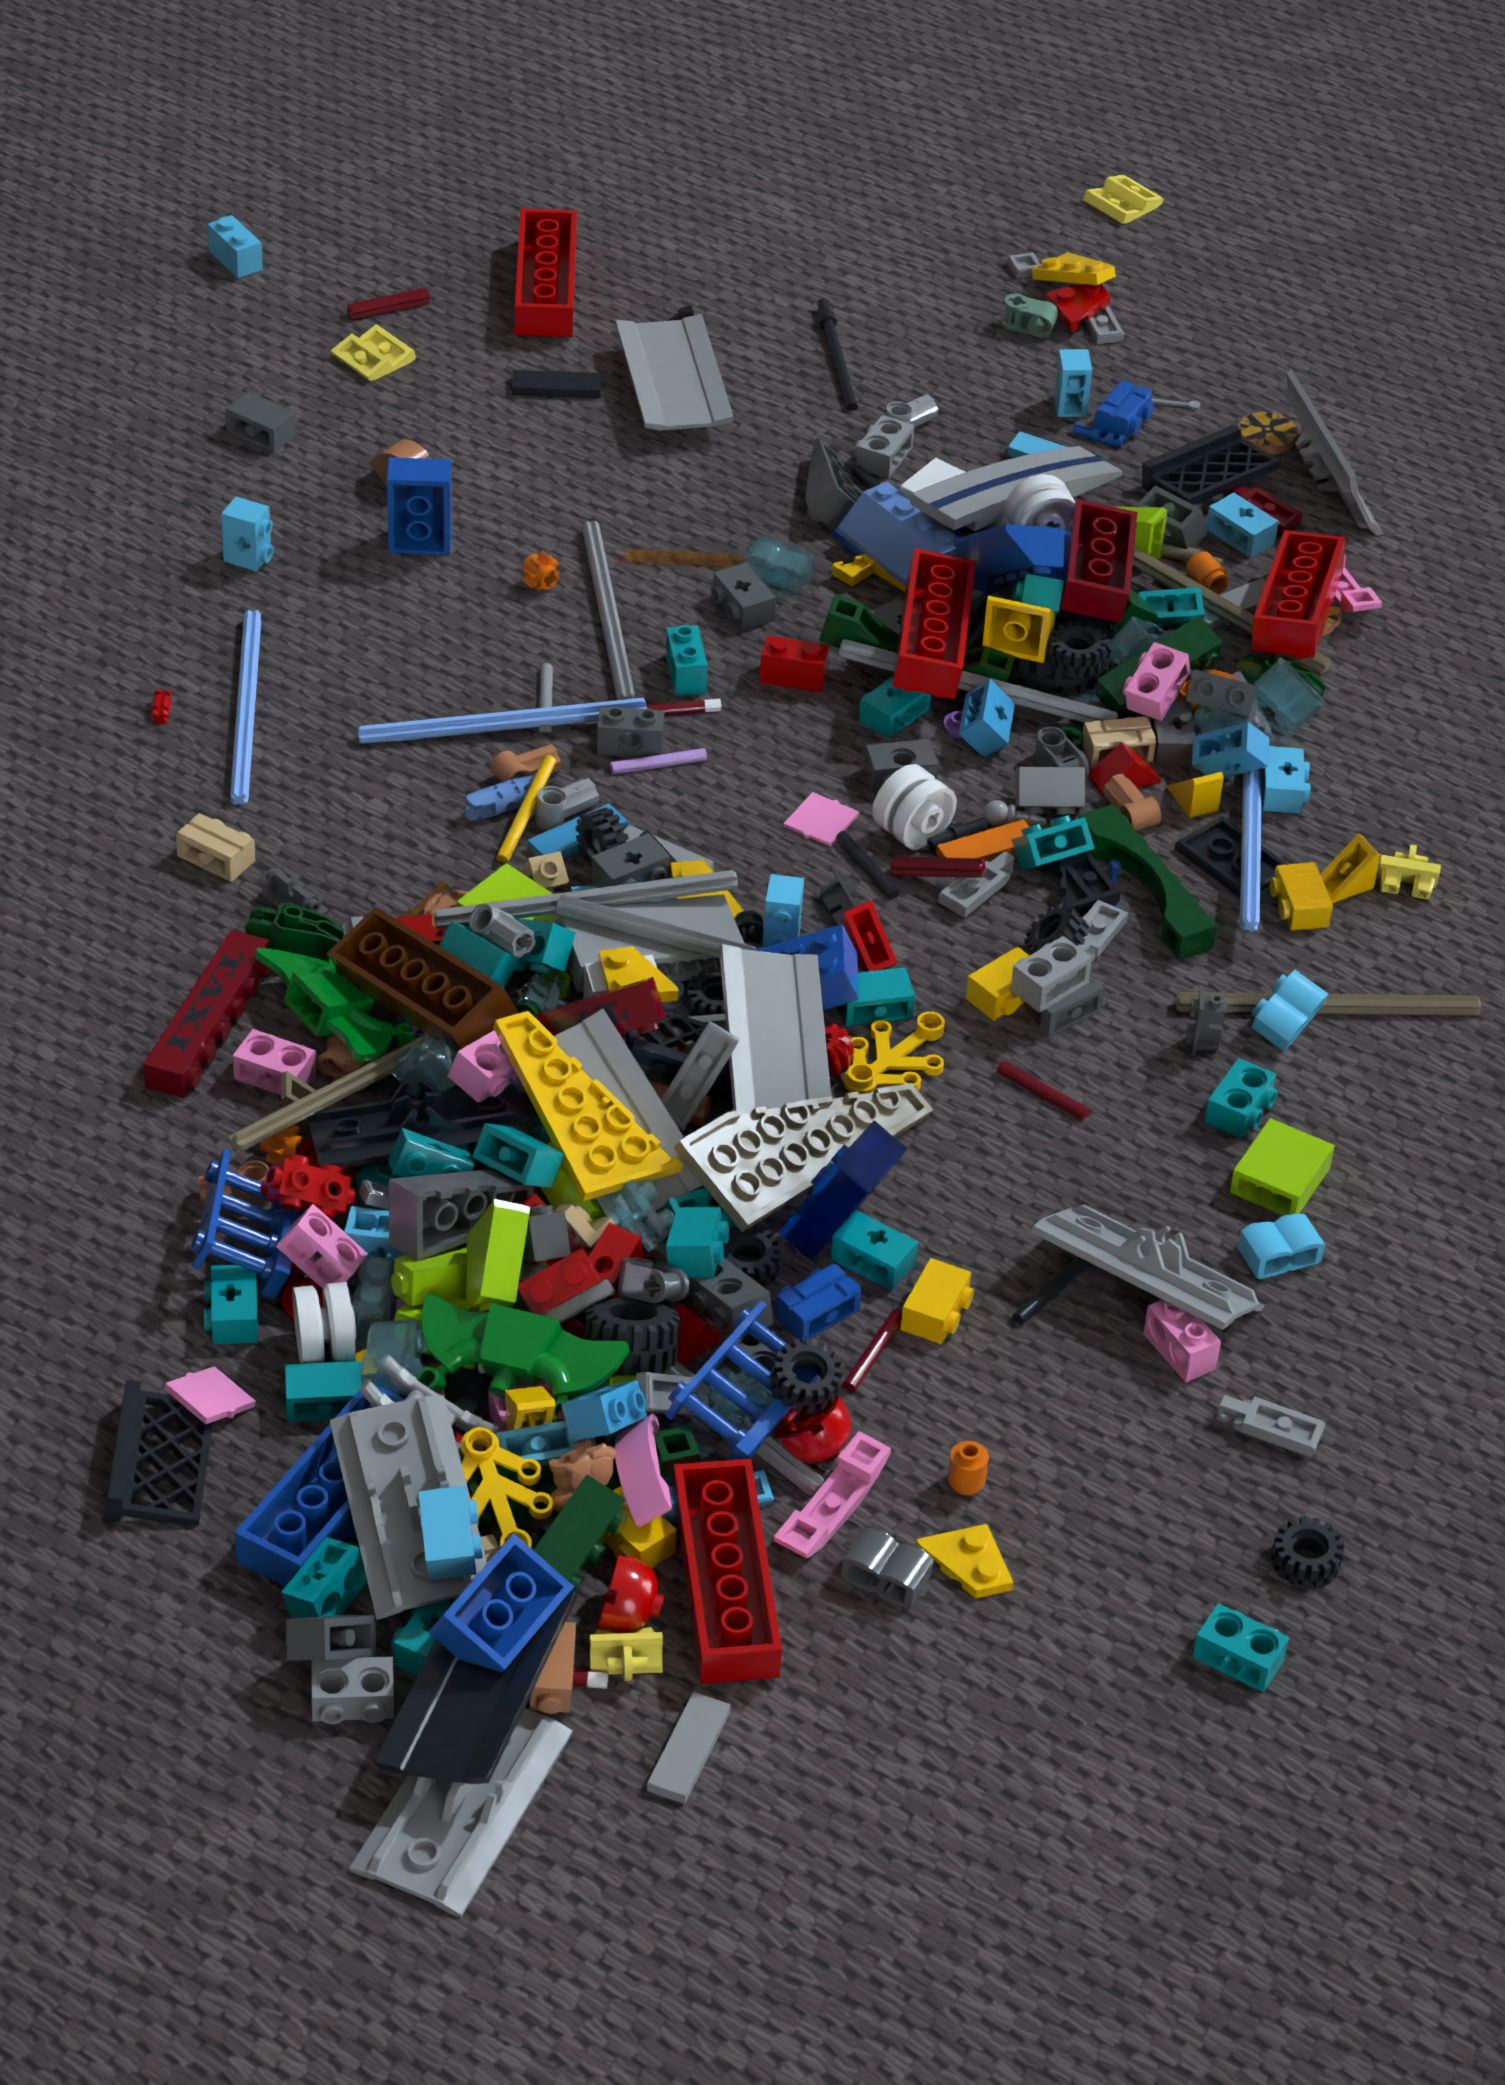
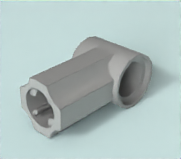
(914, 412)
(558, 803)
(502, 929)

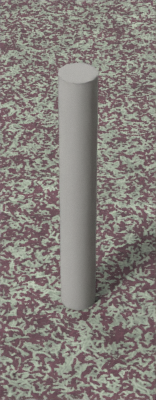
(546, 687)

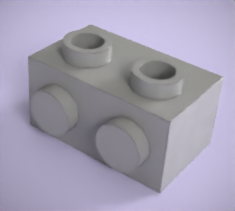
(1050, 789)

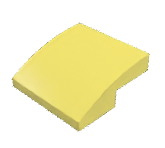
(1123, 199)
(373, 353)

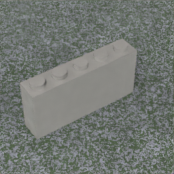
(702, 914)

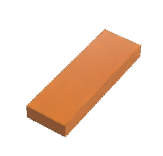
(984, 844)

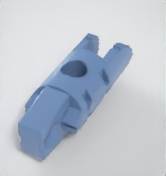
(497, 798)

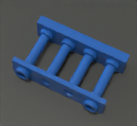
(277, 1265)
(763, 1417)

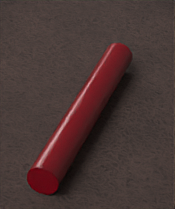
(1043, 1090)
(873, 1351)

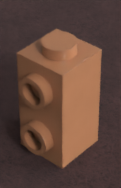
(554, 1685)

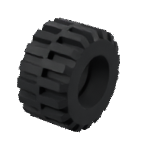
(645, 1326)

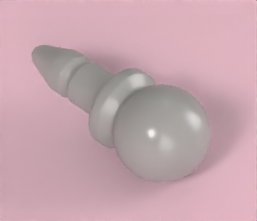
(998, 813)

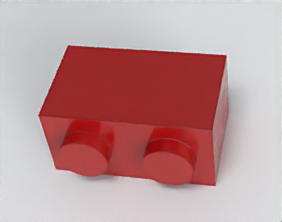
(794, 663)
(559, 1282)

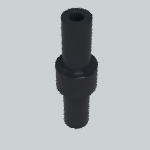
(957, 831)

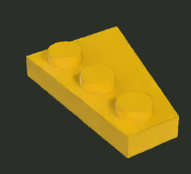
(1073, 269)

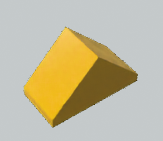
(1199, 795)
(1352, 870)
(528, 1407)

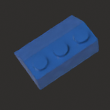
(501, 1607)

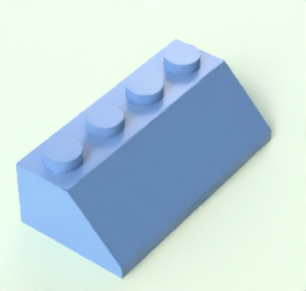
(890, 528)

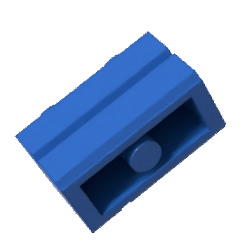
(1125, 409)
(817, 1302)

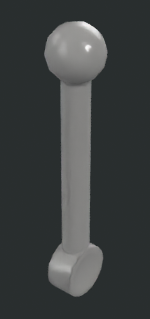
(1192, 405)

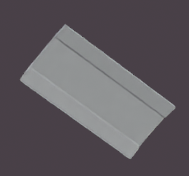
(674, 374)
(1326, 456)
(779, 1018)
(609, 1060)
(1149, 1263)
(384, 1462)
(448, 1834)

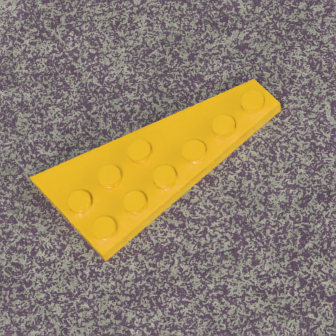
(580, 1114)

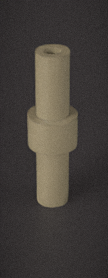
(1183, 554)

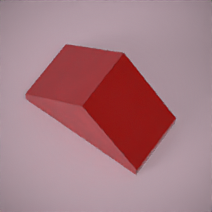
(1126, 762)
(868, 937)
(695, 1334)

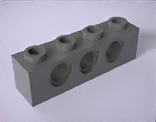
(725, 1295)

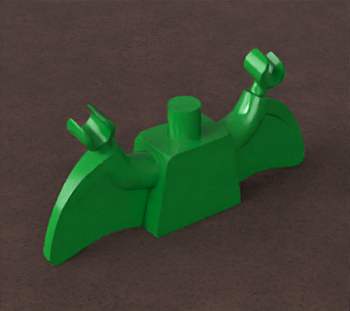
(333, 1004)
(515, 1349)

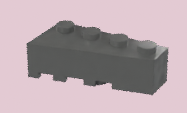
(441, 1209)

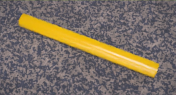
(526, 809)

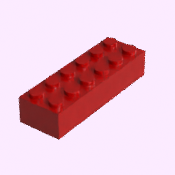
(546, 273)
(1298, 594)
(934, 624)
(726, 1571)

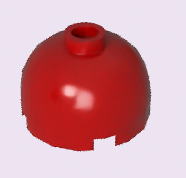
(817, 1434)
(630, 1597)

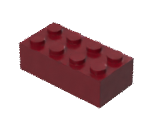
(1098, 560)

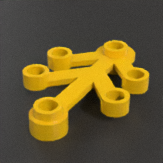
(866, 1078)
(496, 1487)

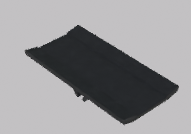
(369, 1130)
(466, 1713)

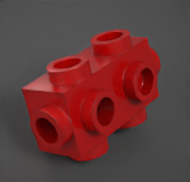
(299, 1186)

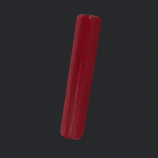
(388, 303)
(938, 867)

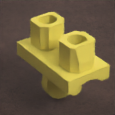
(1408, 869)
(626, 1652)

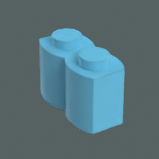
(1288, 1010)
(1280, 1245)

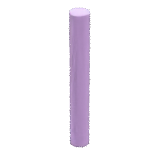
(658, 761)

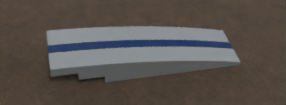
(980, 495)

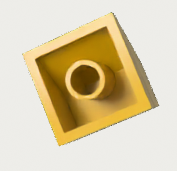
(1018, 628)

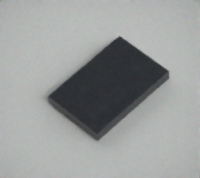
(1218, 853)

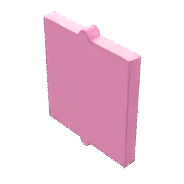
(821, 819)
(210, 1395)

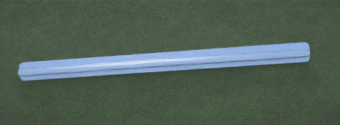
(245, 708)
(490, 721)
(1251, 851)

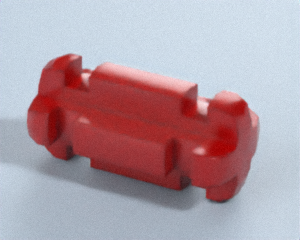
(161, 706)

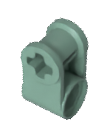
(1028, 315)

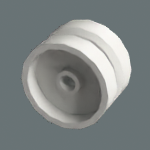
(1040, 503)
(914, 806)
(328, 1325)

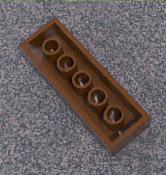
(420, 980)

